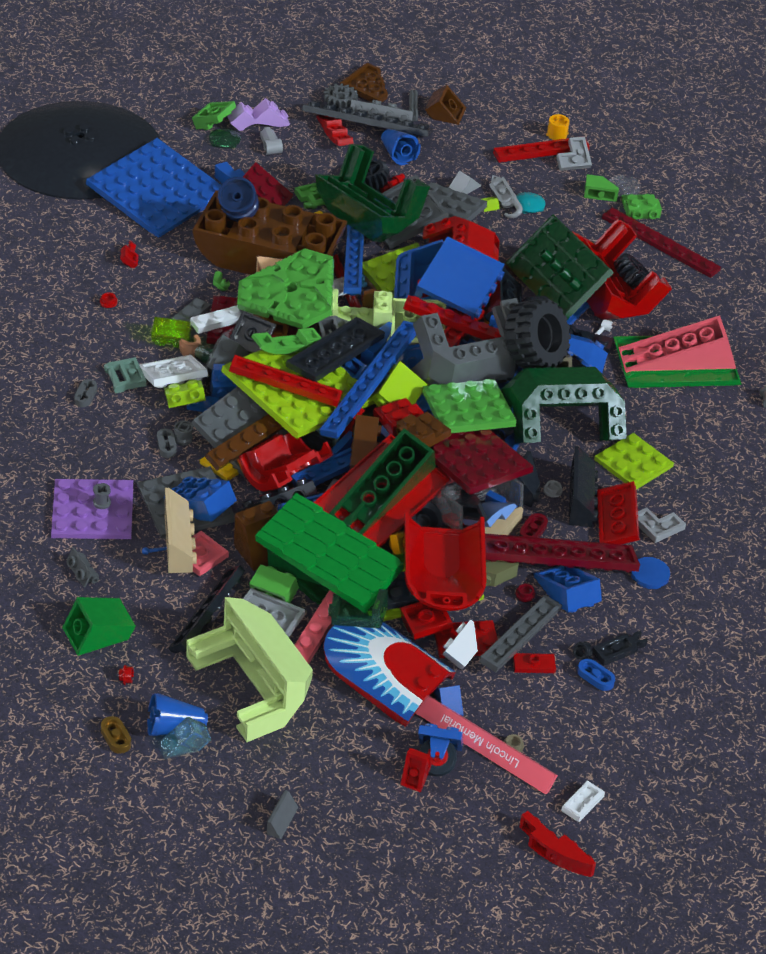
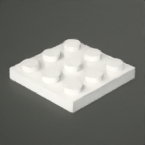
(173, 371)

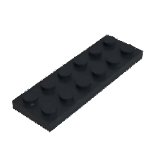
(335, 349)

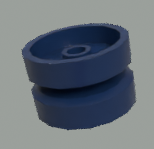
(238, 198)

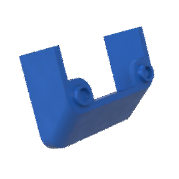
(412, 266)

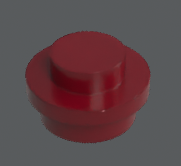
(525, 592)

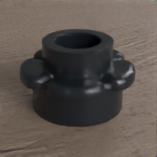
(577, 650)

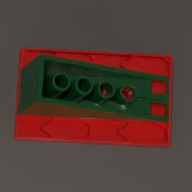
(383, 485)

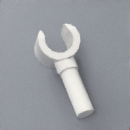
(605, 325)

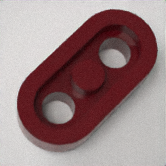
(530, 527)

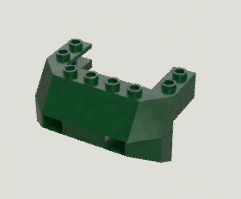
(365, 207)
(563, 387)

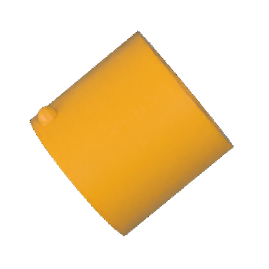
(558, 127)

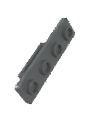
(386, 110)

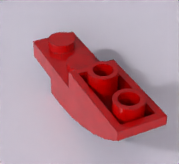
(559, 851)

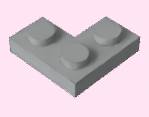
(577, 158)
(660, 528)

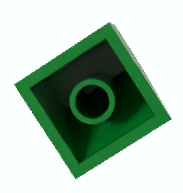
(97, 624)

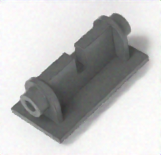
(81, 567)

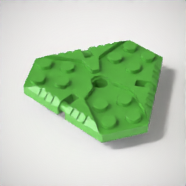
(292, 291)

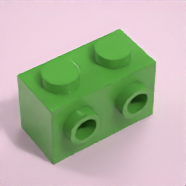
(275, 583)

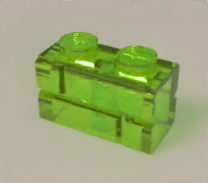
(170, 331)

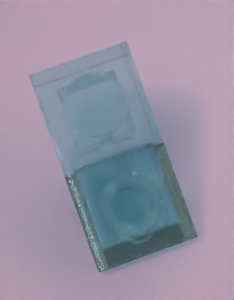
(185, 738)

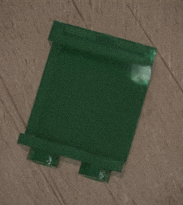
(348, 615)

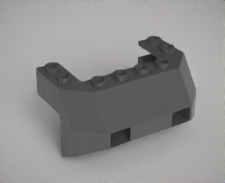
(463, 362)

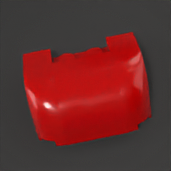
(277, 459)

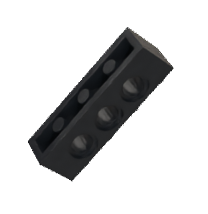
(302, 486)

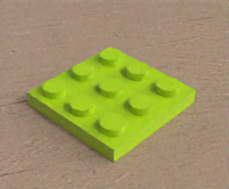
(634, 461)

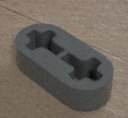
(89, 394)
(162, 443)

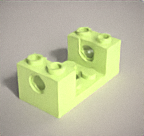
(376, 316)

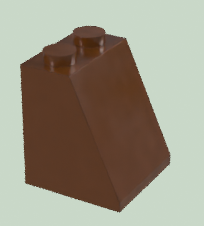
(247, 525)

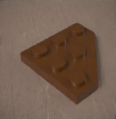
(368, 83)

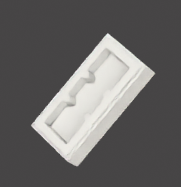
(583, 801)

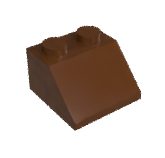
(445, 106)

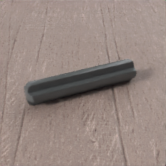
(413, 103)

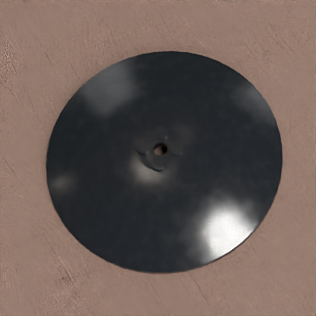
(68, 142)

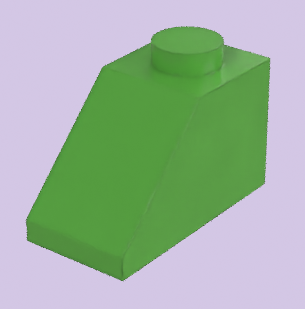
(600, 188)

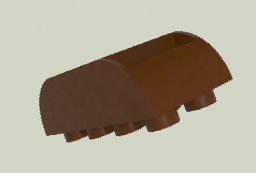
(270, 233)

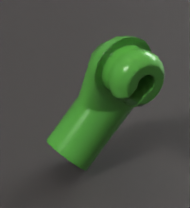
(219, 283)

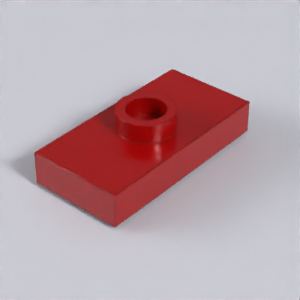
(534, 663)

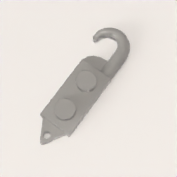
(505, 195)

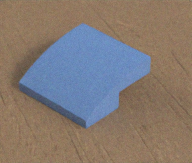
(494, 511)

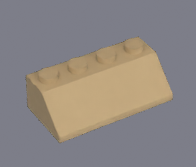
(179, 533)

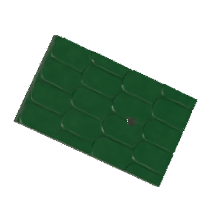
(559, 266)

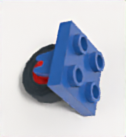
(441, 746)

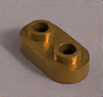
(117, 735)

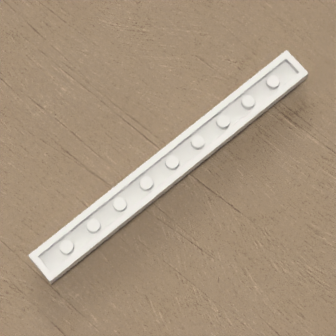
(230, 315)

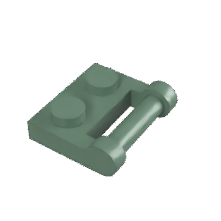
(130, 371)

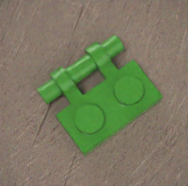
(310, 194)

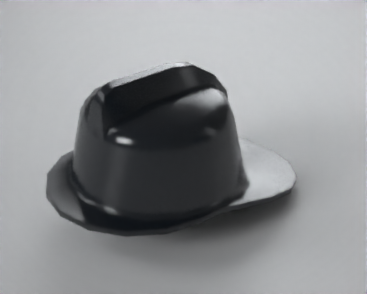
(429, 516)

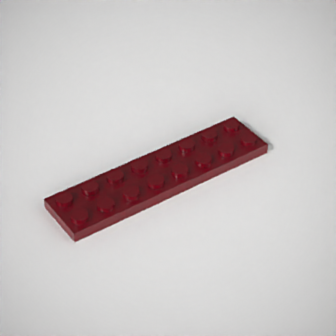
(560, 552)

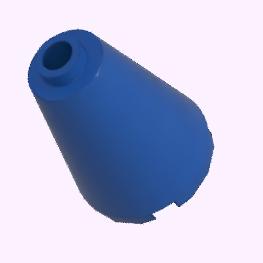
(403, 146)
(169, 712)

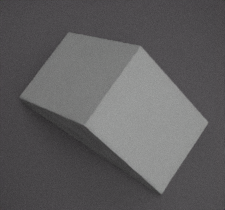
(464, 183)

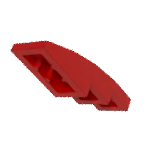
(334, 130)

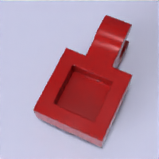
(128, 255)

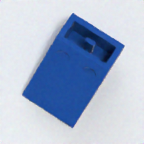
(206, 496)

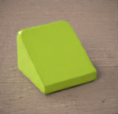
(492, 204)

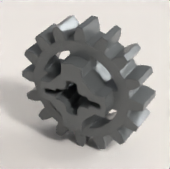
(340, 95)

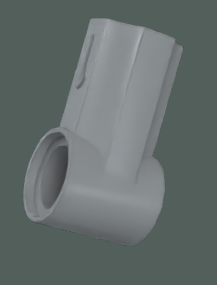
(270, 141)

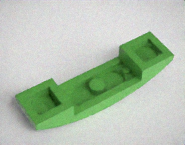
(287, 344)

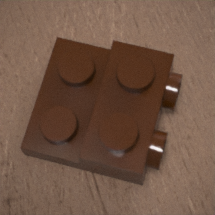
(425, 428)

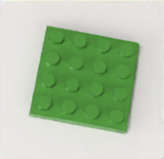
(469, 405)

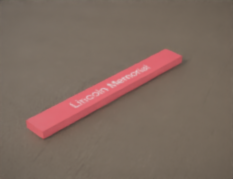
(489, 745)

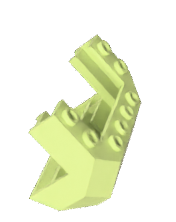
(265, 657)

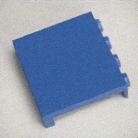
(461, 278)

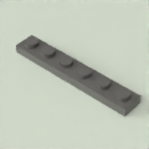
(520, 633)

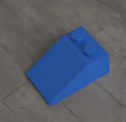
(570, 587)

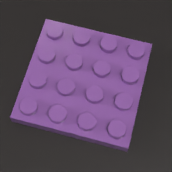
(78, 518)

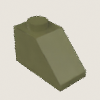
(500, 571)

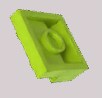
(184, 393)

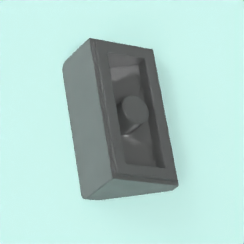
(281, 815)

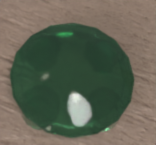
(224, 138)

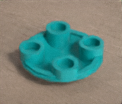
(531, 202)

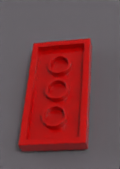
(618, 514)

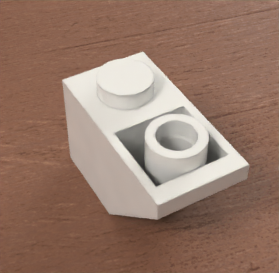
(463, 646)

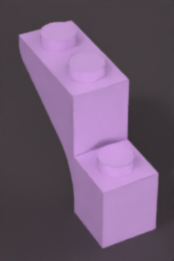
(264, 113)

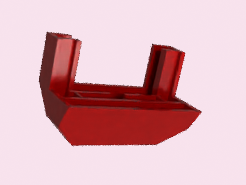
(466, 233)
(615, 297)

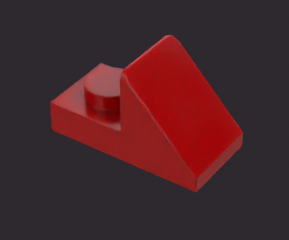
(415, 769)

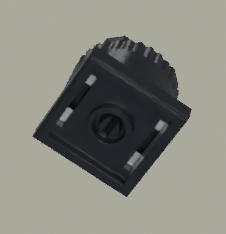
(248, 325)

